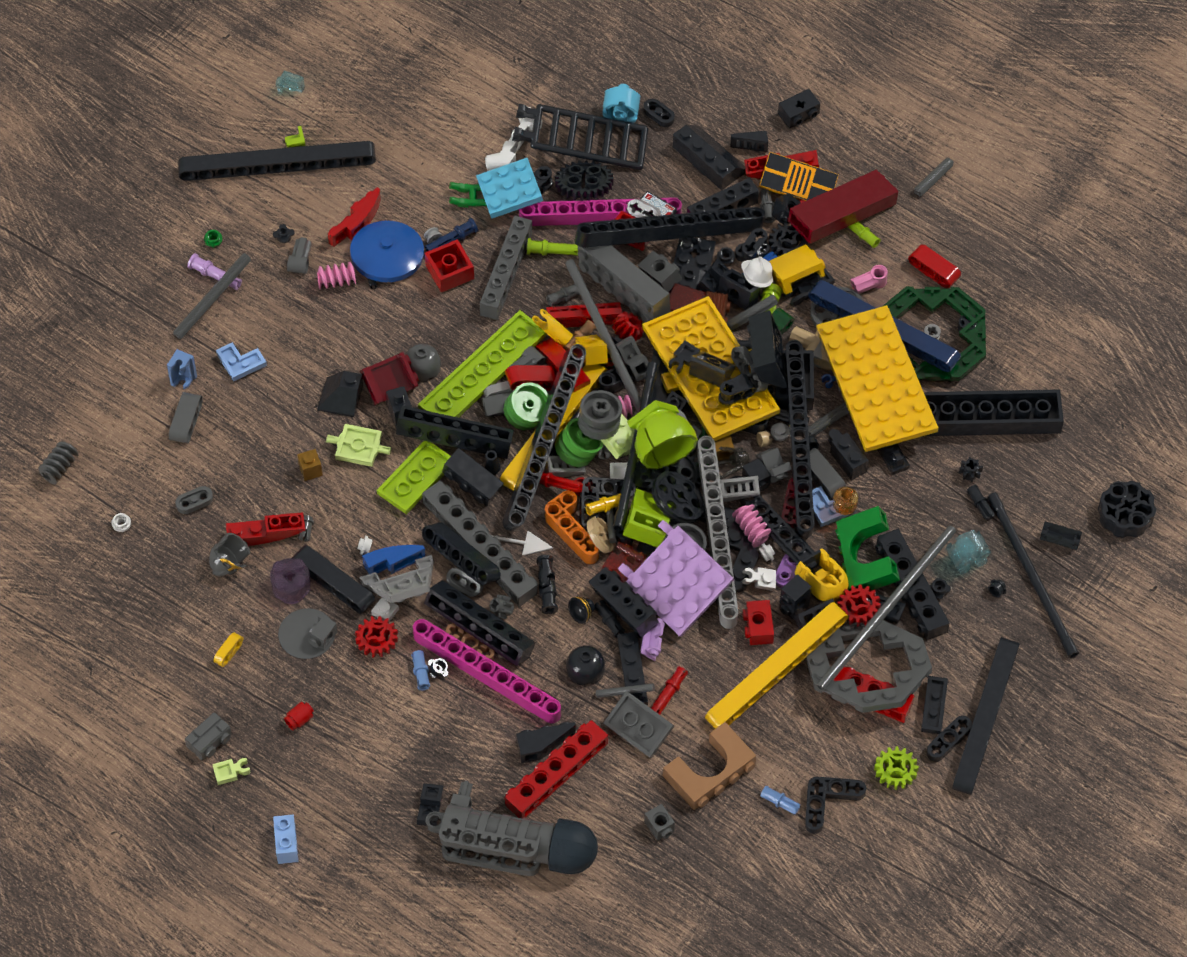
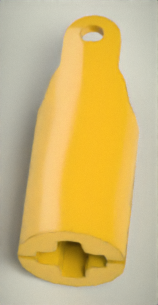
(553, 328)

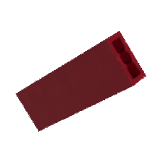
(843, 206)

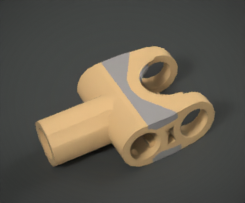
(812, 342)

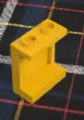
(795, 266)

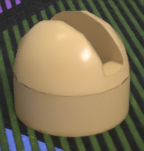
(763, 438)

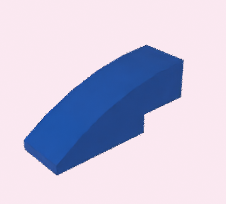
(392, 558)

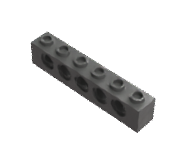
(505, 268)

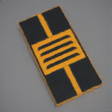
(795, 177)

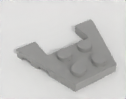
(403, 585)

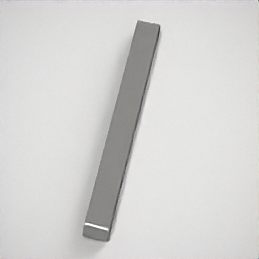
(717, 522)

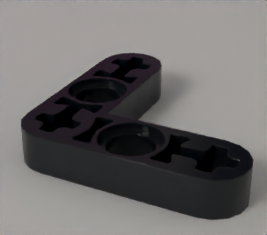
(597, 491)
(825, 791)

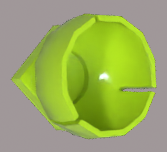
(662, 435)

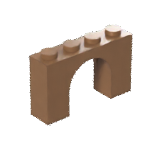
(698, 789)

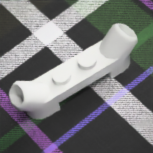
(510, 147)

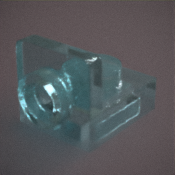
(290, 81)

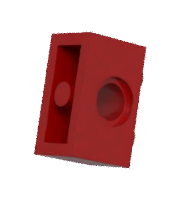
(758, 633)

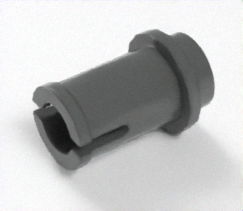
(308, 520)

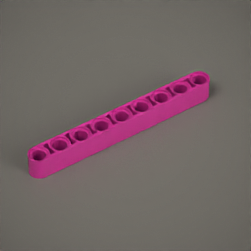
(570, 211)
(491, 678)

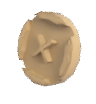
(598, 533)

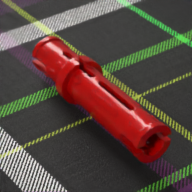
(672, 686)

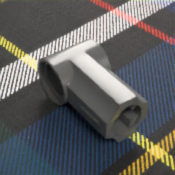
(299, 260)
(530, 356)

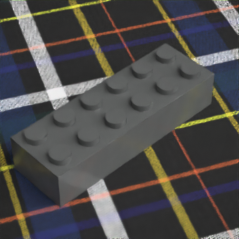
(625, 281)

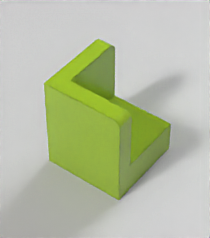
(295, 140)

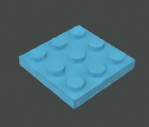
(509, 188)

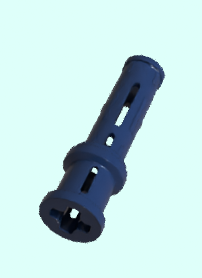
(458, 232)

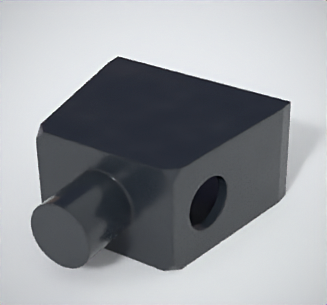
(394, 400)

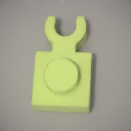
(227, 771)

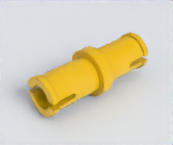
(603, 504)

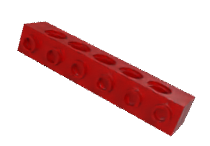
(524, 806)

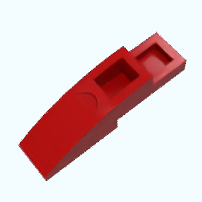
(755, 166)
(361, 215)
(268, 530)

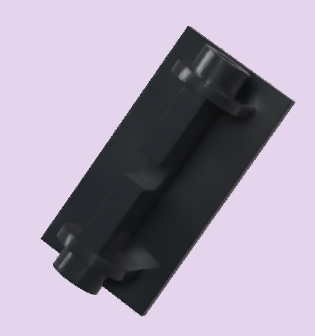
(1060, 535)

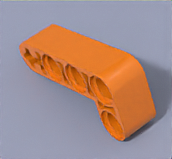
(574, 530)

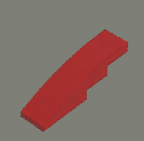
(554, 354)

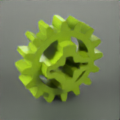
(896, 771)

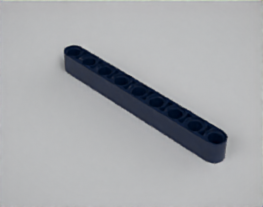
(914, 340)

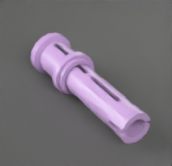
(207, 269)

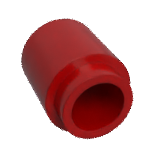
(299, 715)

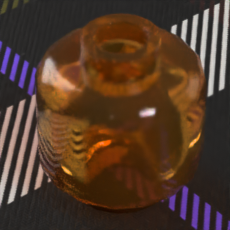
(845, 500)

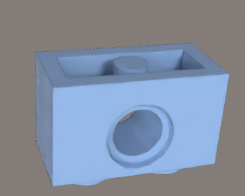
(285, 839)

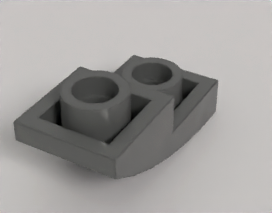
(494, 404)

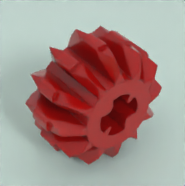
(628, 325)

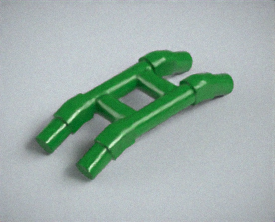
(465, 188)

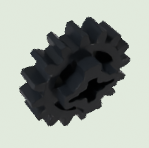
(787, 240)

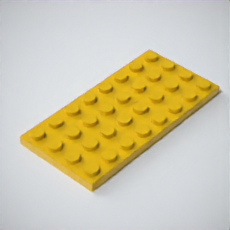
(706, 329)
(876, 378)

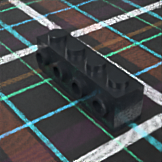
(623, 601)

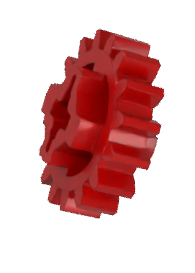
(859, 605)
(375, 640)

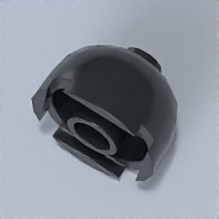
(585, 665)

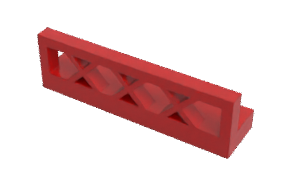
(578, 314)

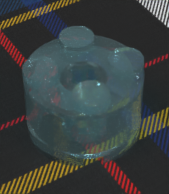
(968, 551)

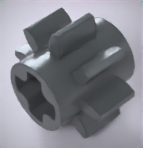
(501, 606)

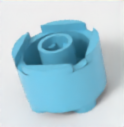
(621, 103)

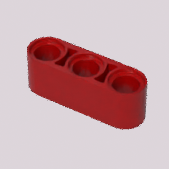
(934, 266)
(535, 374)

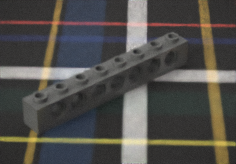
(441, 493)

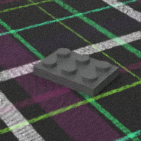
(638, 724)

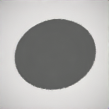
(295, 633)

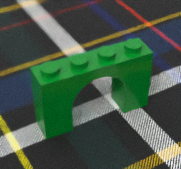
(852, 533)

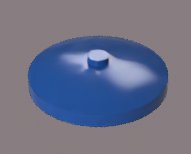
(387, 251)

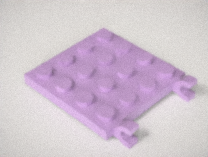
(678, 579)

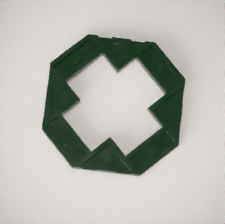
(962, 303)

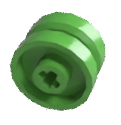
(525, 406)
(576, 447)

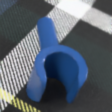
(831, 379)

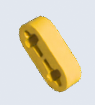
(228, 649)

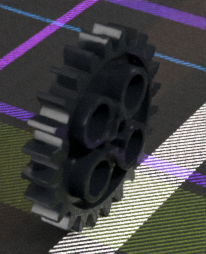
(597, 180)
(684, 466)

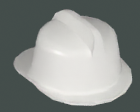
(758, 272)

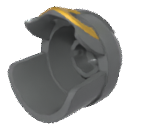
(228, 554)

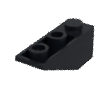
(539, 743)

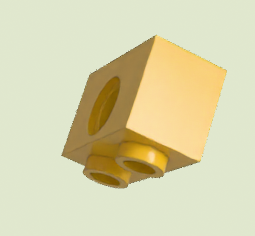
(595, 349)

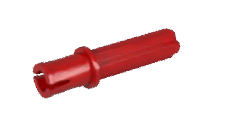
(549, 480)

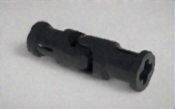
(547, 584)

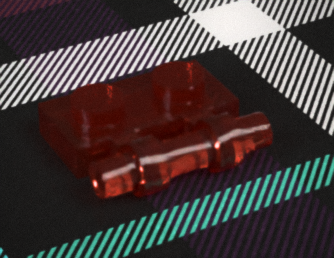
(614, 561)

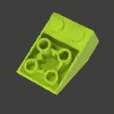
(644, 519)

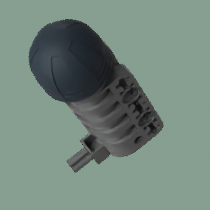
(565, 846)

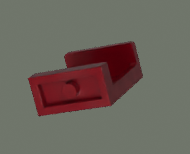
(389, 375)

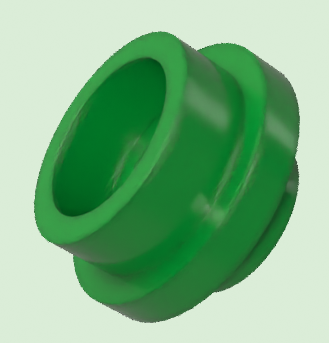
(213, 234)

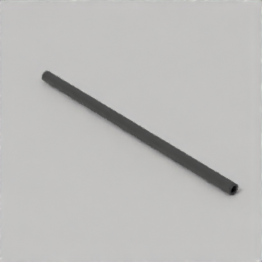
(604, 334)
(885, 608)

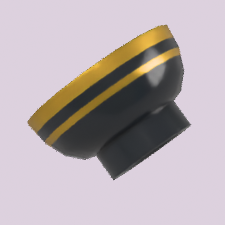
(581, 609)

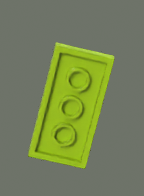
(414, 477)

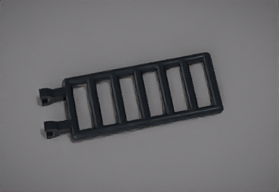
(532, 137)

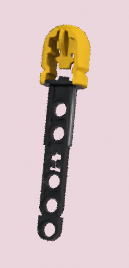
(826, 582)

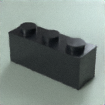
(472, 477)

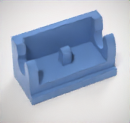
(181, 368)

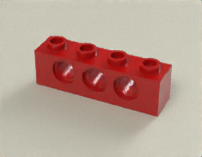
(869, 683)

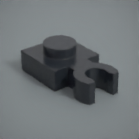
(683, 356)

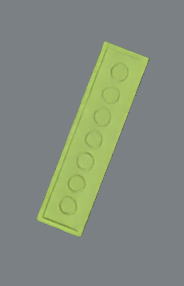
(483, 367)

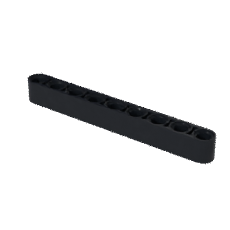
(985, 716)

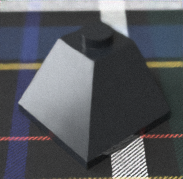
(341, 393)

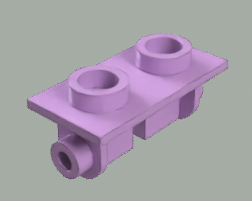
(652, 642)

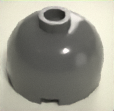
(424, 361)

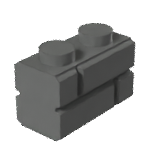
(208, 736)

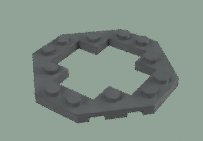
(891, 637)

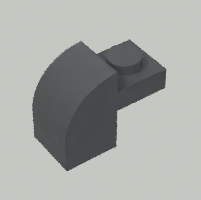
(632, 358)
(774, 464)

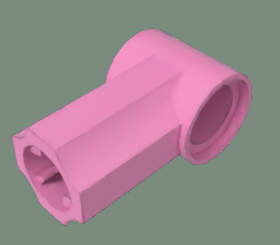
(869, 280)

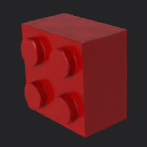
(449, 266)

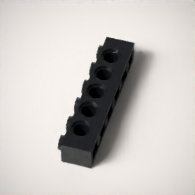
(454, 431)
(479, 623)
(929, 627)

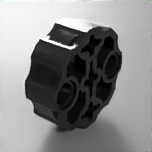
(1126, 509)

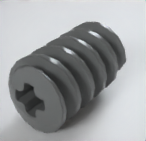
(56, 460)

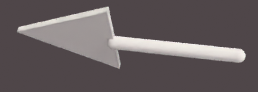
(531, 544)

